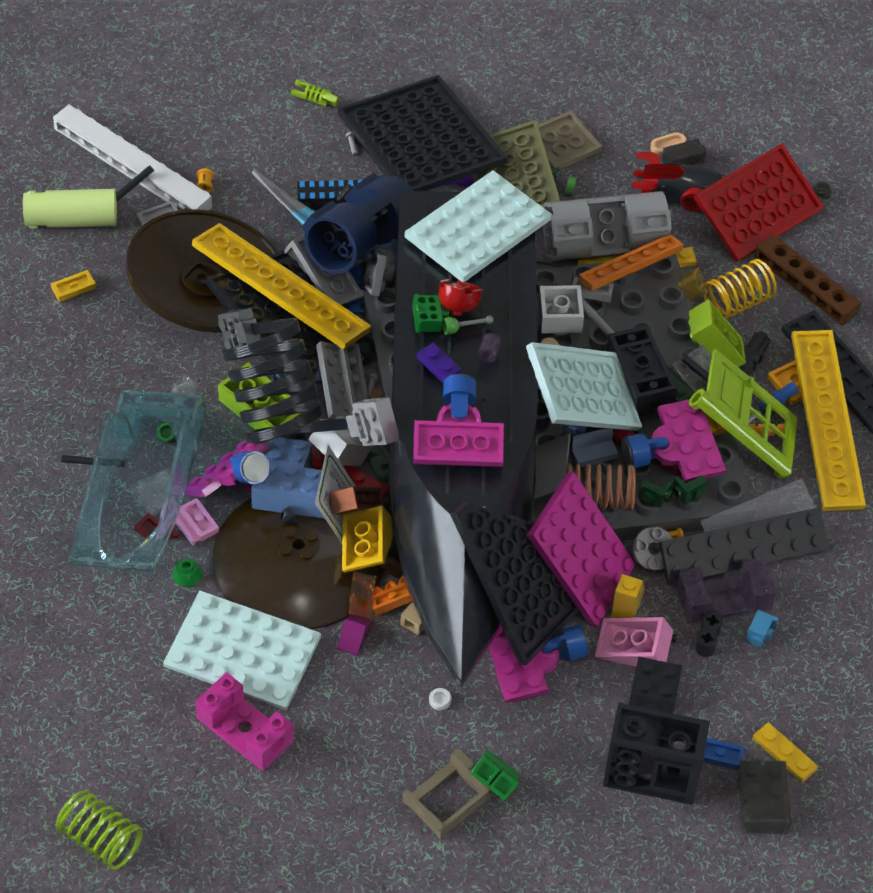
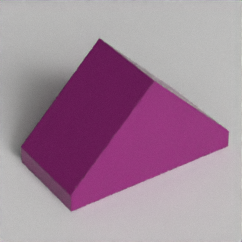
(354, 634)

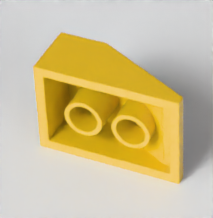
(366, 538)

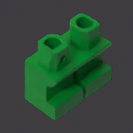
(496, 773)

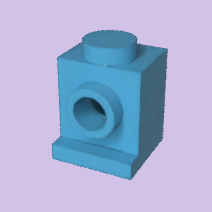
(761, 628)

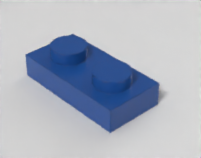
(723, 754)

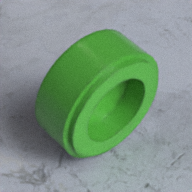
(570, 185)

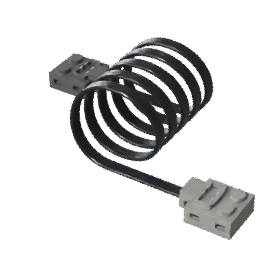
(371, 418)

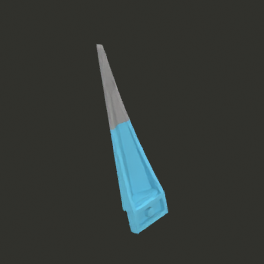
(297, 209)

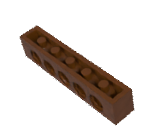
(808, 280)

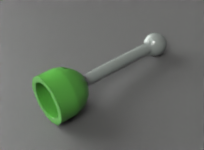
(451, 325)

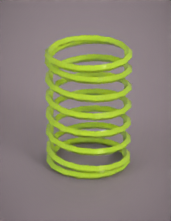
(120, 832)

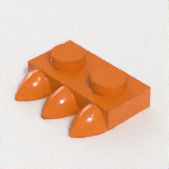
(391, 597)

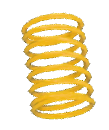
(753, 280)

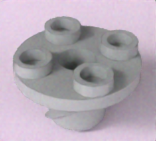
(647, 549)

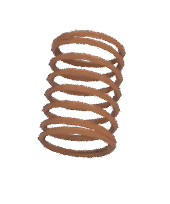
(631, 486)

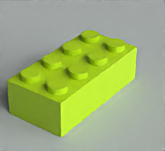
(226, 396)

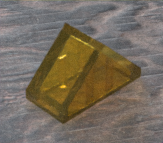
(693, 284)

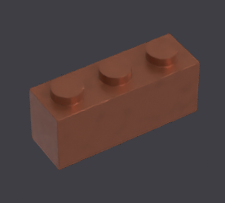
(355, 499)

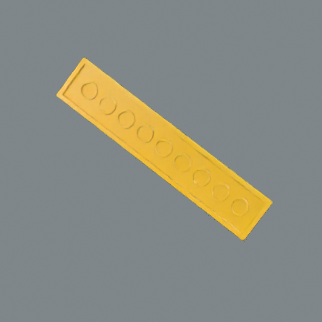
(281, 286)
(828, 421)

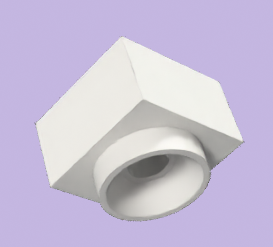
(561, 309)
(346, 448)

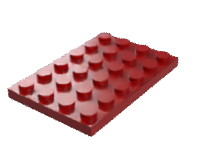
(758, 202)

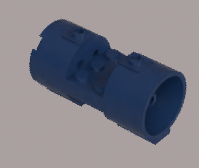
(349, 231)

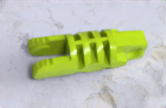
(315, 94)

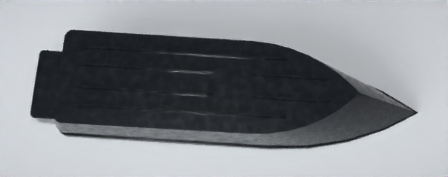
(424, 495)

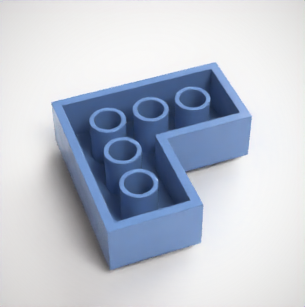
(289, 479)

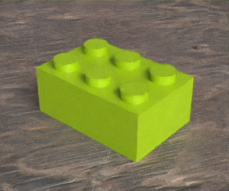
(714, 331)

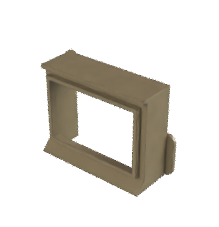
(463, 766)

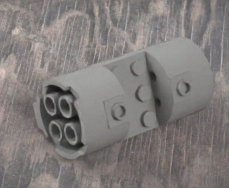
(605, 225)

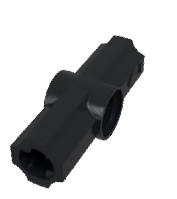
(754, 351)

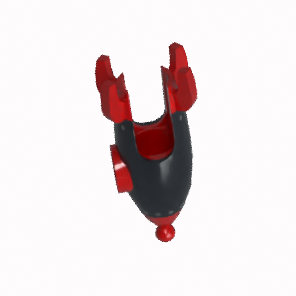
(675, 180)

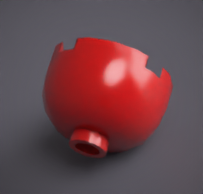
(459, 296)

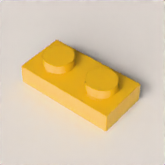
(73, 286)

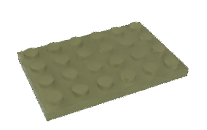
(526, 162)

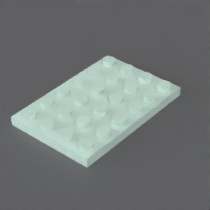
(477, 226)
(583, 387)
(247, 644)

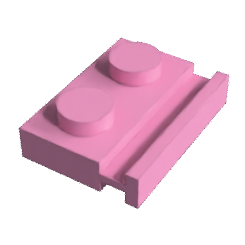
(196, 522)

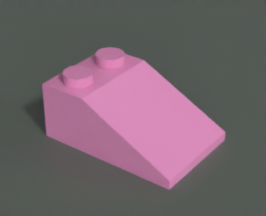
(627, 638)

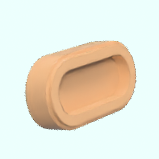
(671, 139)

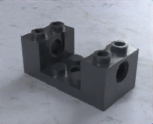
(648, 384)

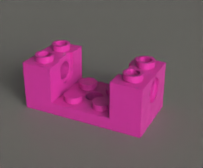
(225, 710)

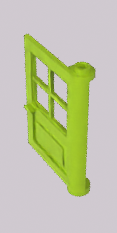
(729, 404)

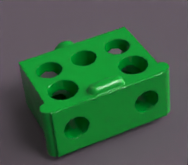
(428, 313)

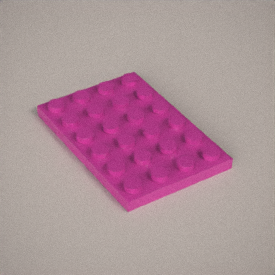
(581, 549)

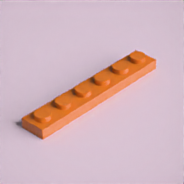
(630, 262)

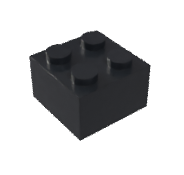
(655, 684)

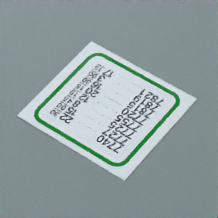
(332, 479)

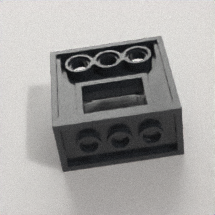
(644, 751)

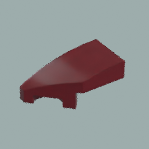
(148, 525)

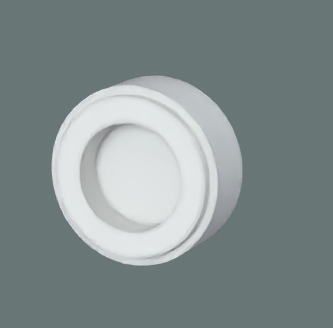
(440, 699)

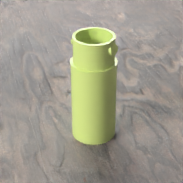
(70, 208)

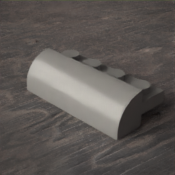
(341, 377)

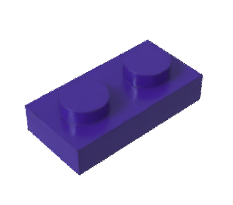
(438, 362)

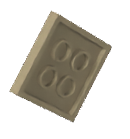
(567, 140)

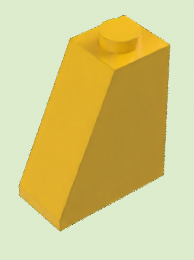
(627, 597)

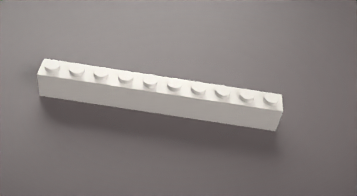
(130, 160)

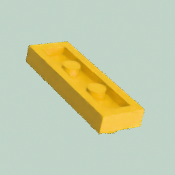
(784, 750)

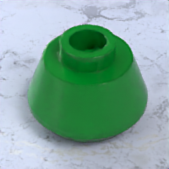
(187, 573)

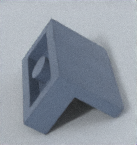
(593, 447)

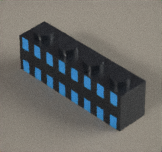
(319, 193)

